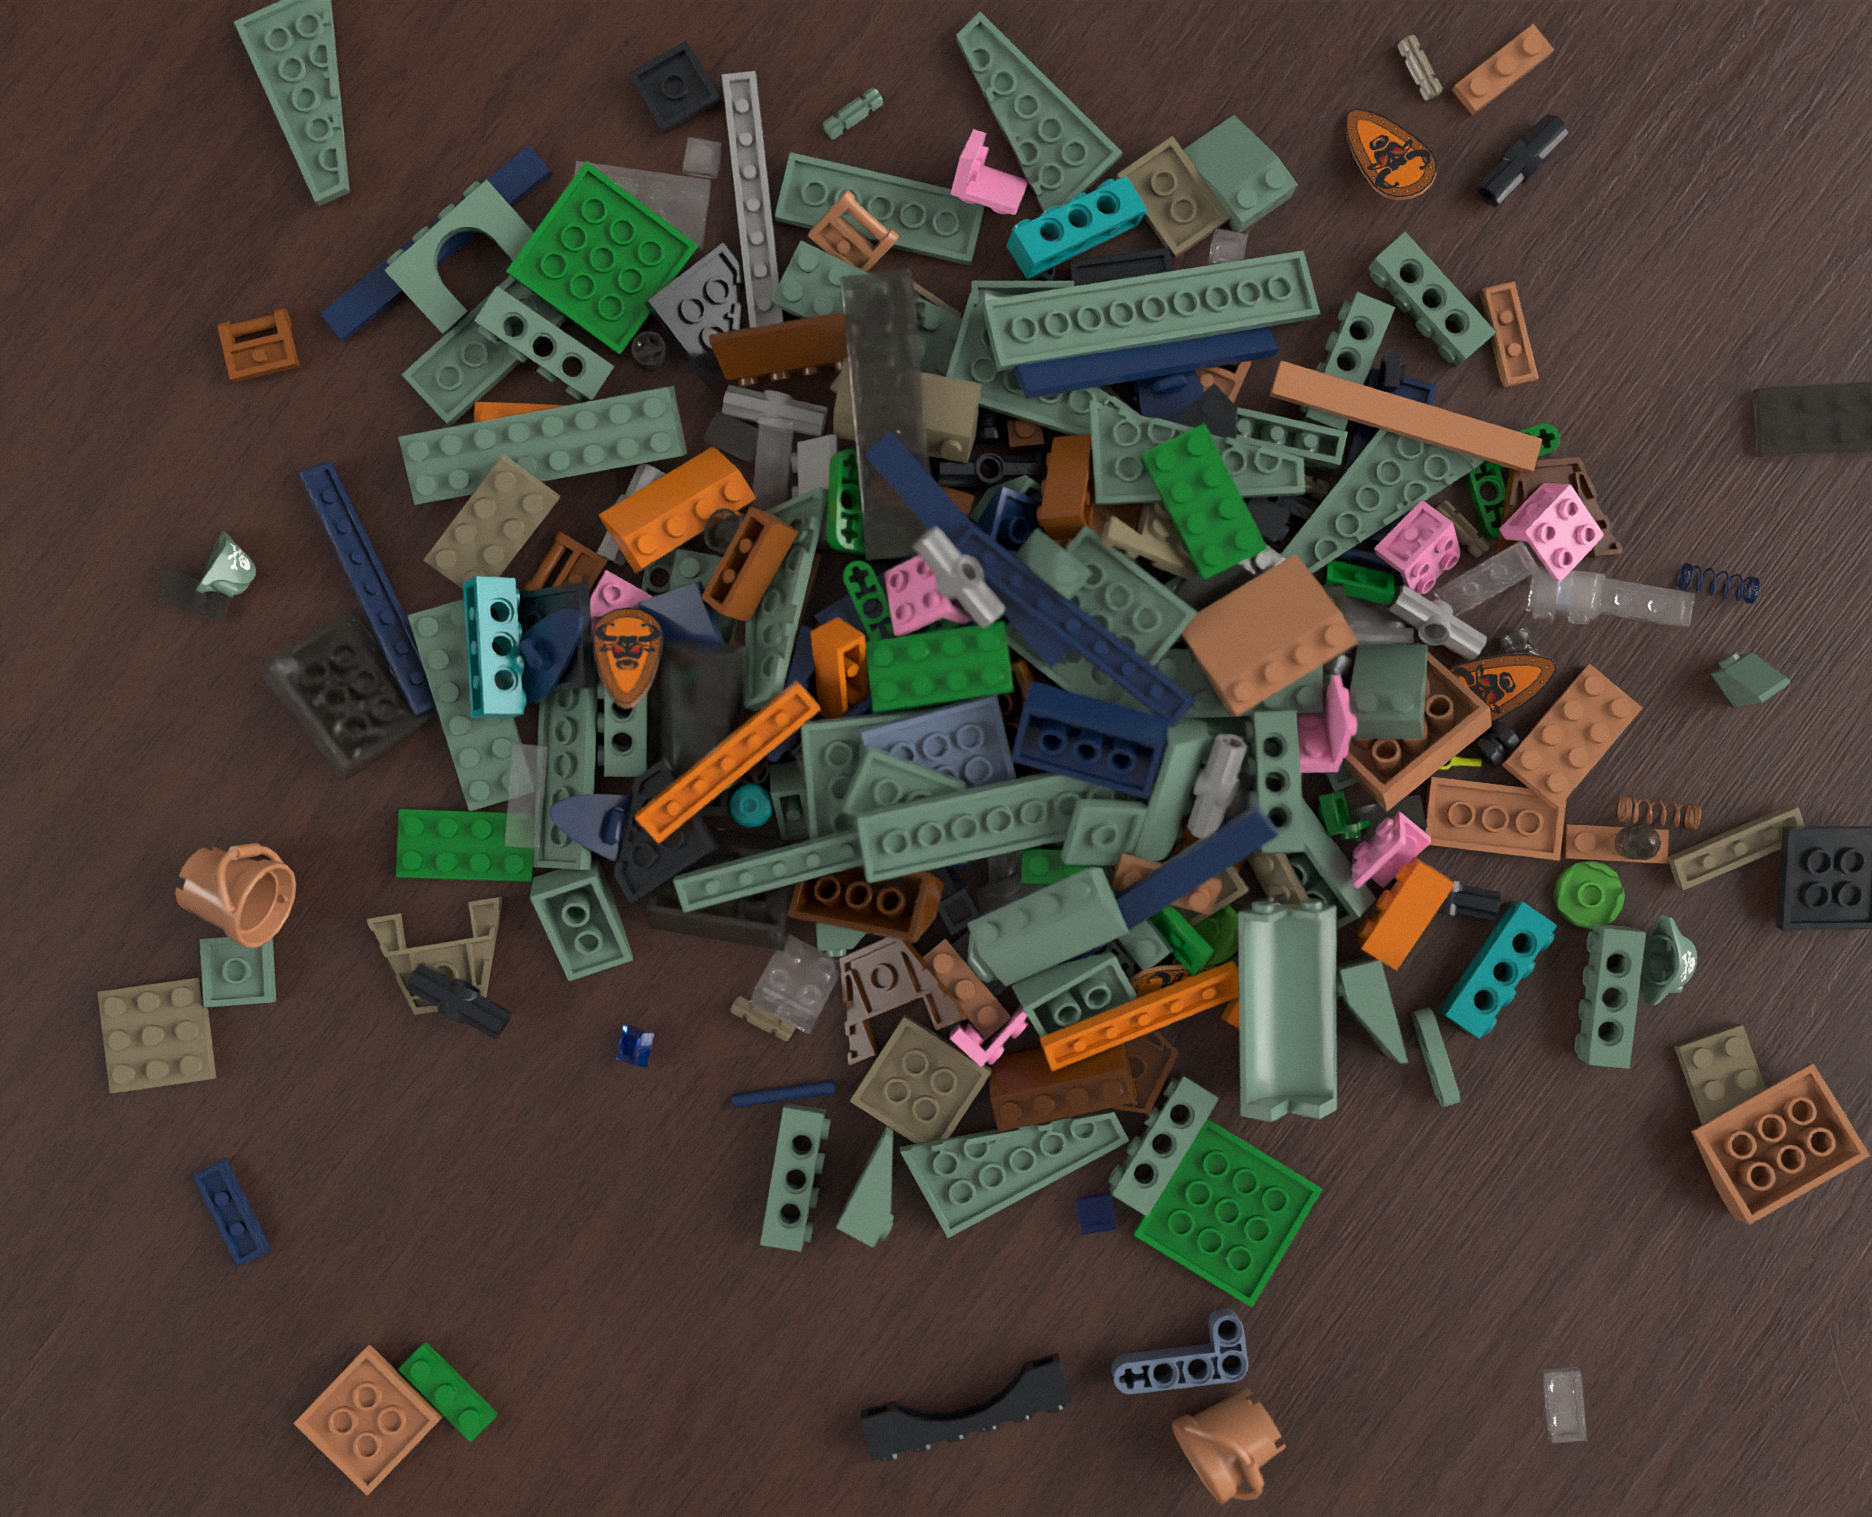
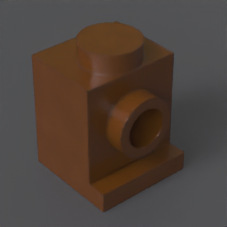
(1023, 436)

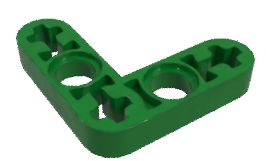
(1496, 480)
(854, 526)
(871, 580)

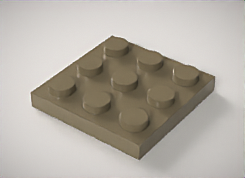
(156, 1035)
(920, 1083)

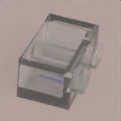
(1575, 596)

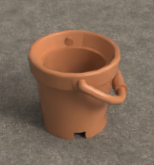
(239, 893)
(1229, 1445)

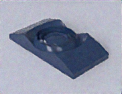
(803, 671)

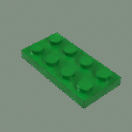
(1203, 502)
(939, 667)
(459, 847)

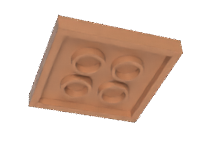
(368, 1420)

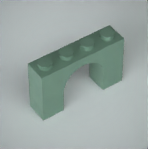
(417, 268)

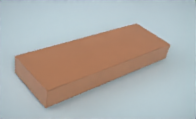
(1511, 339)

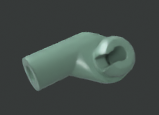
(978, 965)

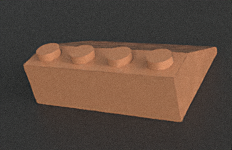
(1266, 635)
(1397, 766)
(1778, 1145)

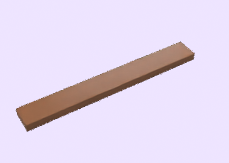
(1405, 417)

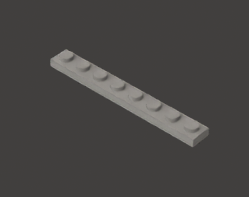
(752, 197)

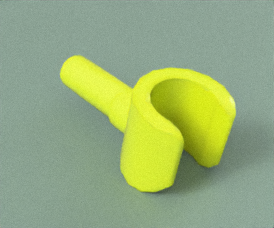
(1462, 761)

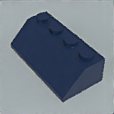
(1090, 739)

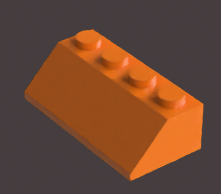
(675, 508)

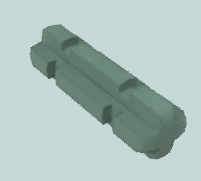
(852, 113)

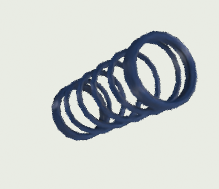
(1688, 579)

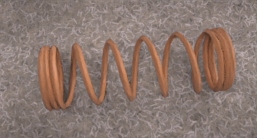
(1689, 817)

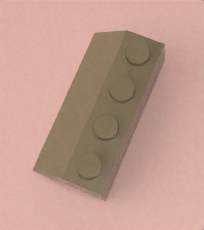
(949, 414)

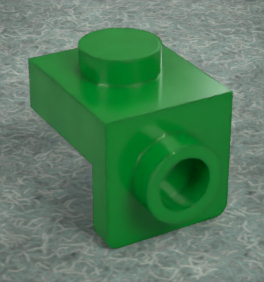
(1335, 814)

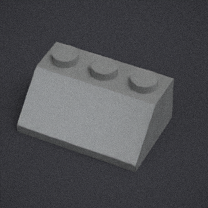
(813, 471)

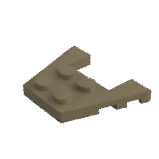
(1154, 539)
(460, 959)

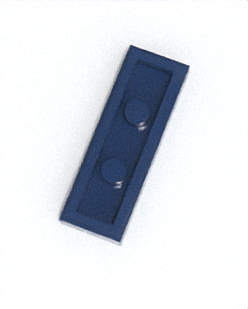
(231, 1212)

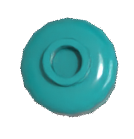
(751, 806)

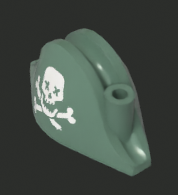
(228, 568)
(1667, 961)

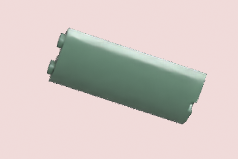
(1287, 1010)

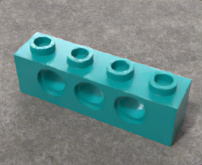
(1037, 255)
(483, 663)
(1479, 976)

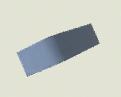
(1179, 1358)

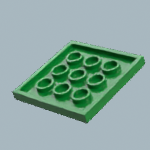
(601, 258)
(1229, 1212)

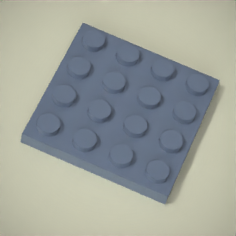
(953, 739)

